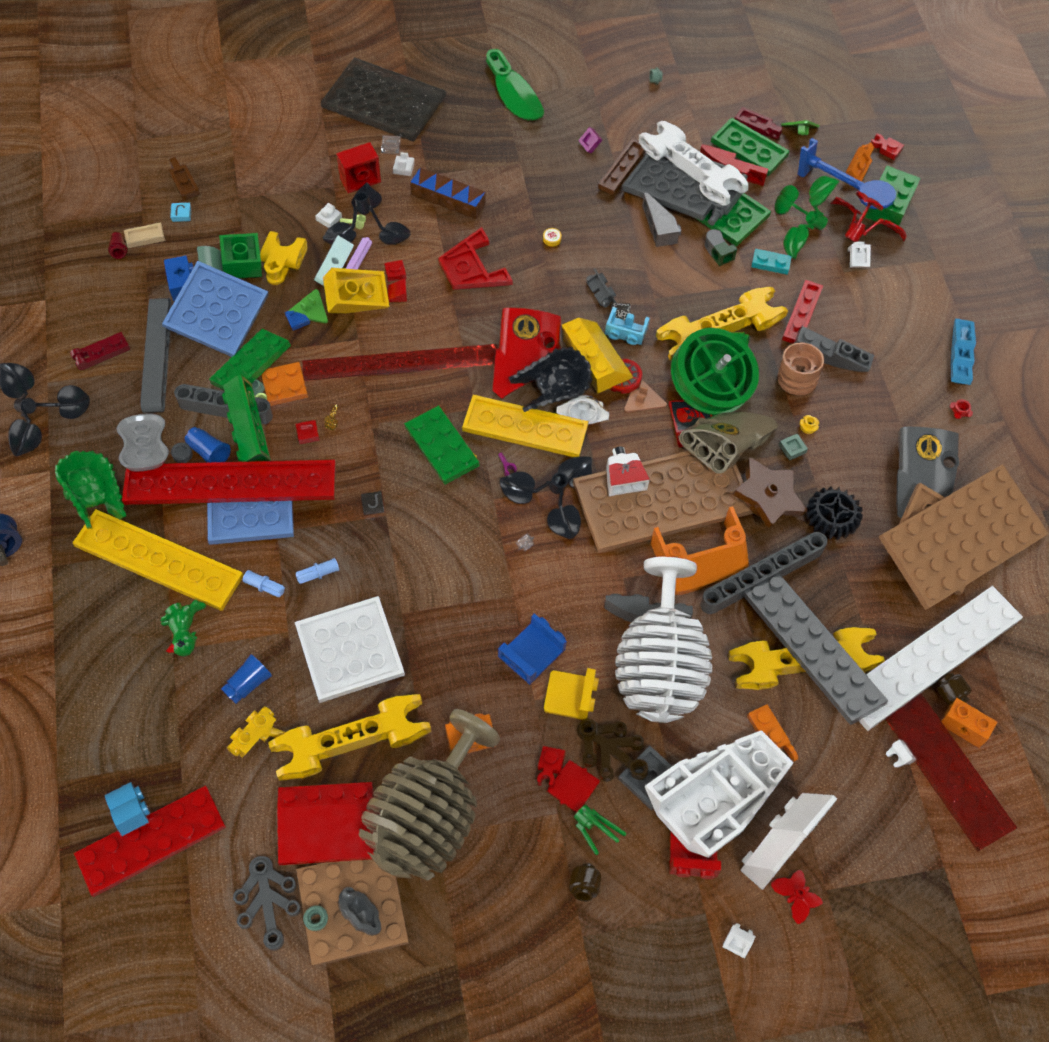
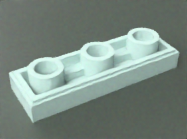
(335, 258)

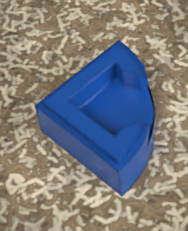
(297, 319)

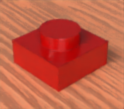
(395, 270)
(307, 432)

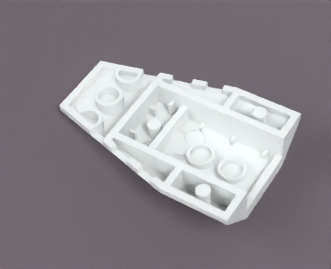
(718, 791)

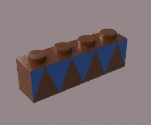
(448, 193)

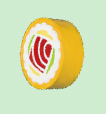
(552, 237)

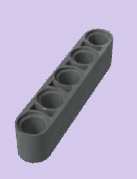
(213, 405)

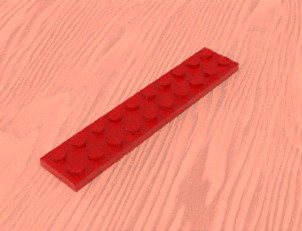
(231, 482)

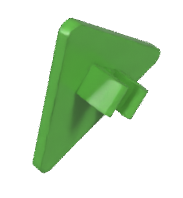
(803, 126)
(312, 307)

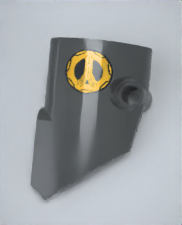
(922, 460)

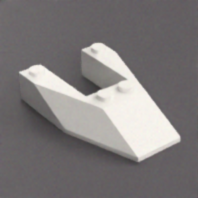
(785, 836)

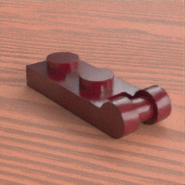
(100, 351)

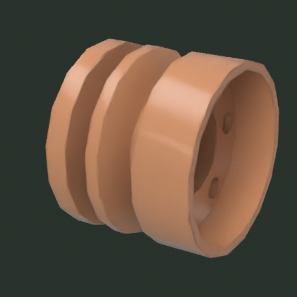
(800, 368)

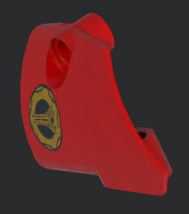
(522, 342)

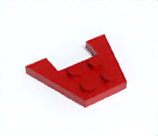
(465, 268)

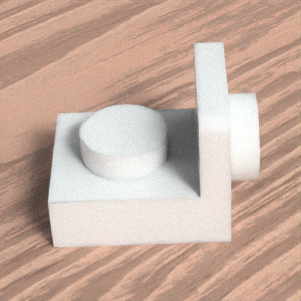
(859, 255)

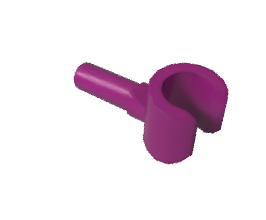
(507, 465)

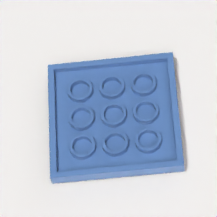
(215, 309)
(249, 521)

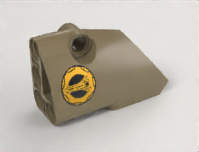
(720, 431)

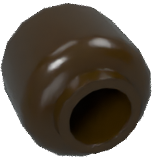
(954, 687)
(585, 882)

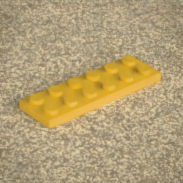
(529, 428)

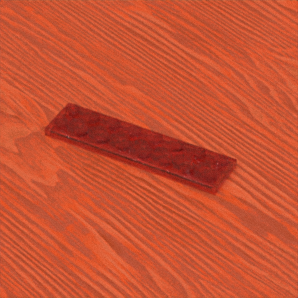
(951, 773)

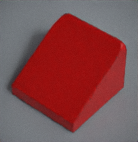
(397, 291)

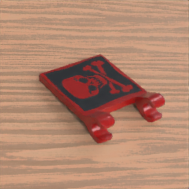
(684, 416)

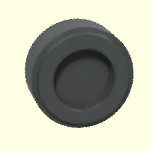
(181, 452)

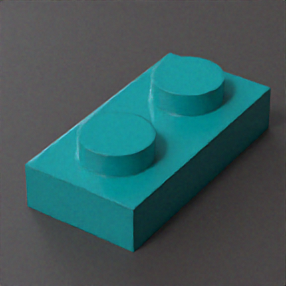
(771, 261)

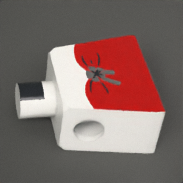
(625, 473)

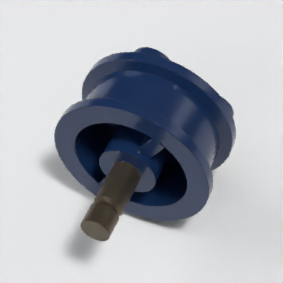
(9, 538)

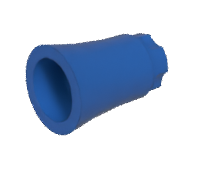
(207, 446)
(246, 679)

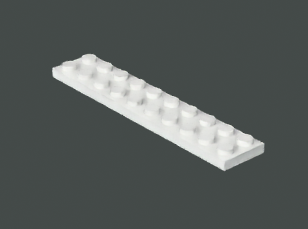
(940, 651)

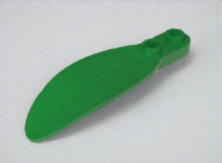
(513, 88)

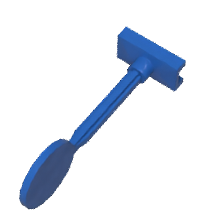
(875, 189)

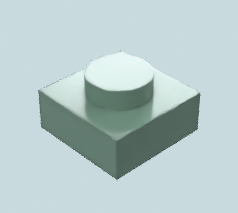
(793, 446)

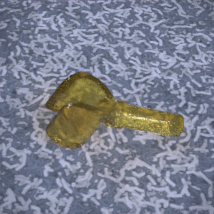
(330, 422)

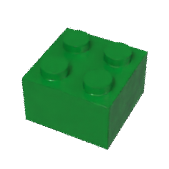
(241, 255)

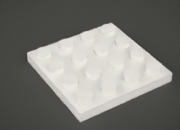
(349, 649)

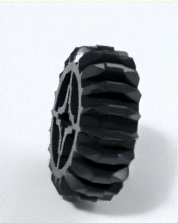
(844, 507)

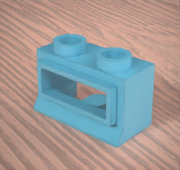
(626, 329)

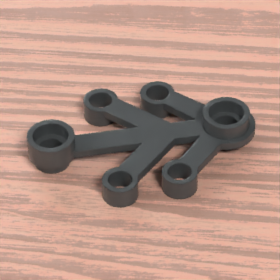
(265, 898)

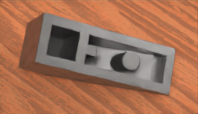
(661, 222)

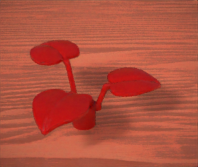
(857, 228)

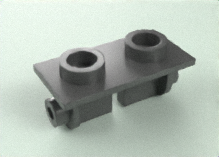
(597, 282)

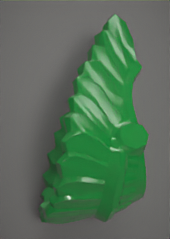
(89, 482)

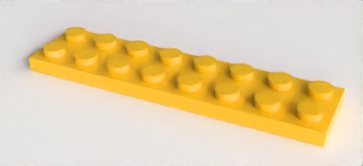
(159, 560)

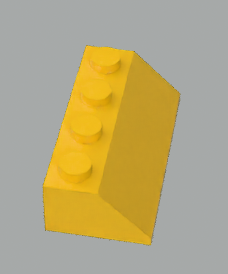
(593, 344)

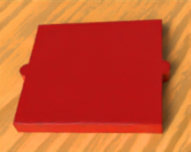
(573, 786)

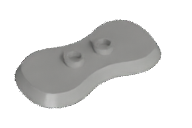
(142, 442)

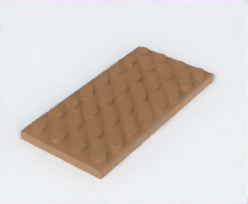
(678, 498)
(963, 536)

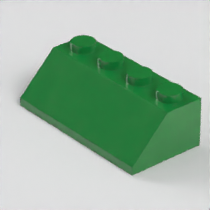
(246, 420)

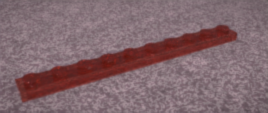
(399, 362)

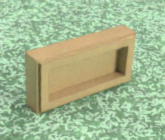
(144, 235)

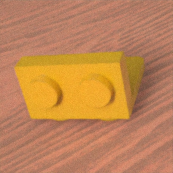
(571, 694)

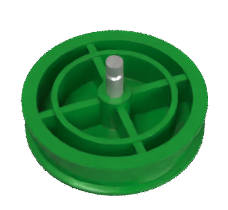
(714, 371)

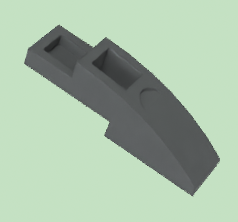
(839, 353)
(633, 606)

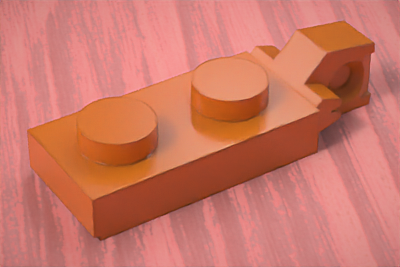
(860, 162)

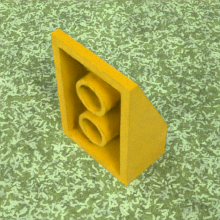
(355, 290)

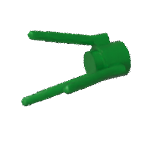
(589, 818)

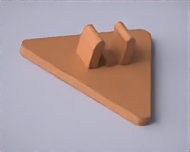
(643, 399)

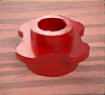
(963, 405)

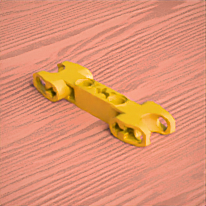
(749, 311)
(766, 664)
(309, 748)

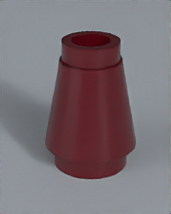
(117, 246)

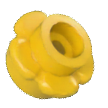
(809, 428)

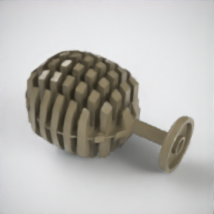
(425, 807)

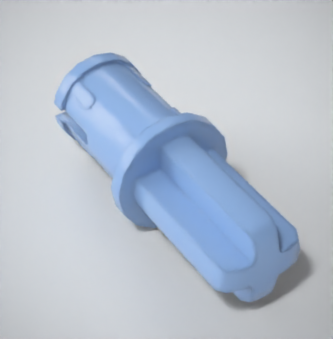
(317, 571)
(263, 583)

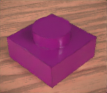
(590, 140)

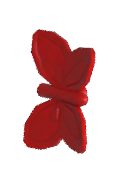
(798, 893)

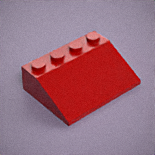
(322, 823)

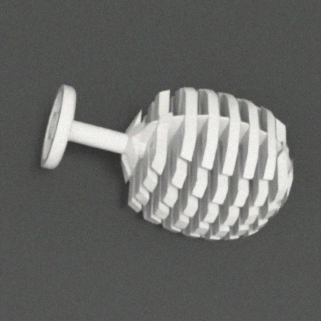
(664, 652)

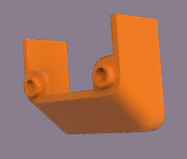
(712, 564)

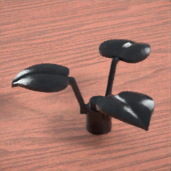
(364, 202)
(14, 383)
(562, 521)

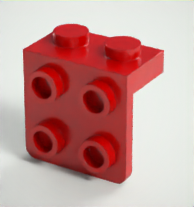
(687, 863)

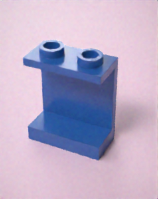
(533, 649)

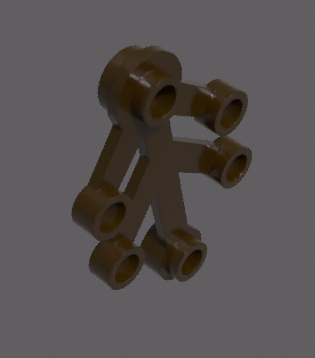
(611, 746)

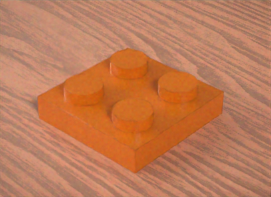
(284, 384)

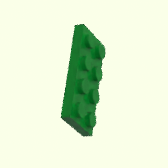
(749, 145)
(252, 358)
(442, 445)

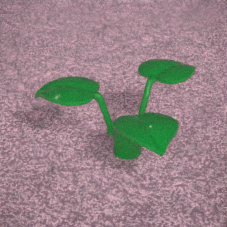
(819, 192)

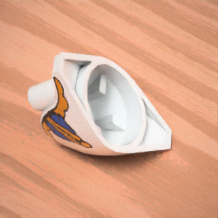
(584, 408)

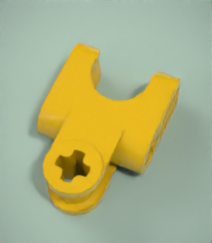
(281, 258)

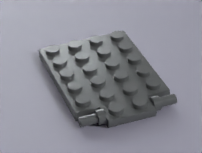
(676, 189)

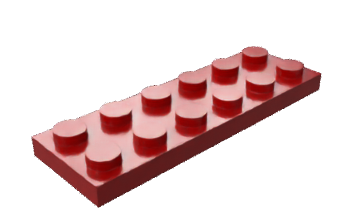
(166, 834)

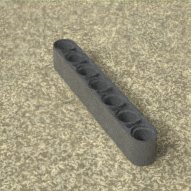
(155, 357)
(770, 565)

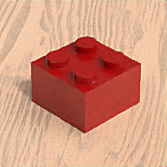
(358, 167)

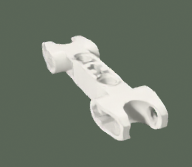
(712, 179)

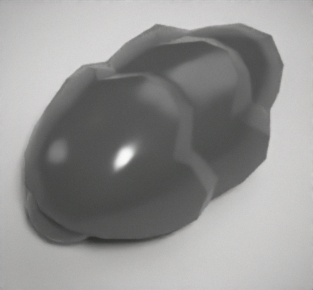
(359, 911)

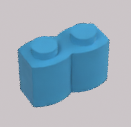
(127, 808)

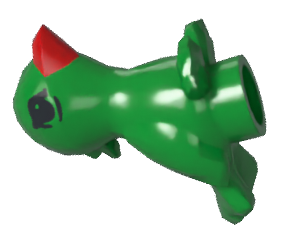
(179, 620)

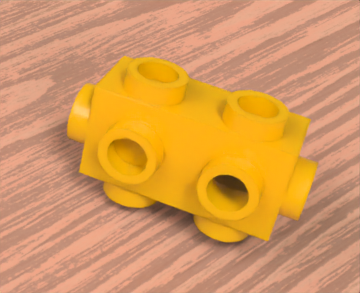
(258, 728)

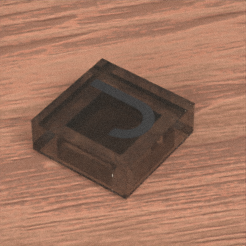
(372, 503)

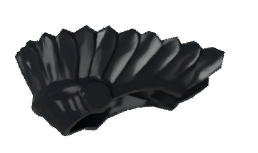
(557, 376)

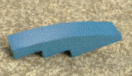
(962, 351)

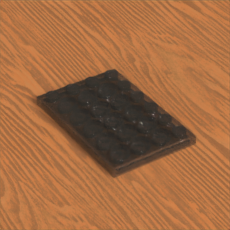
(383, 99)

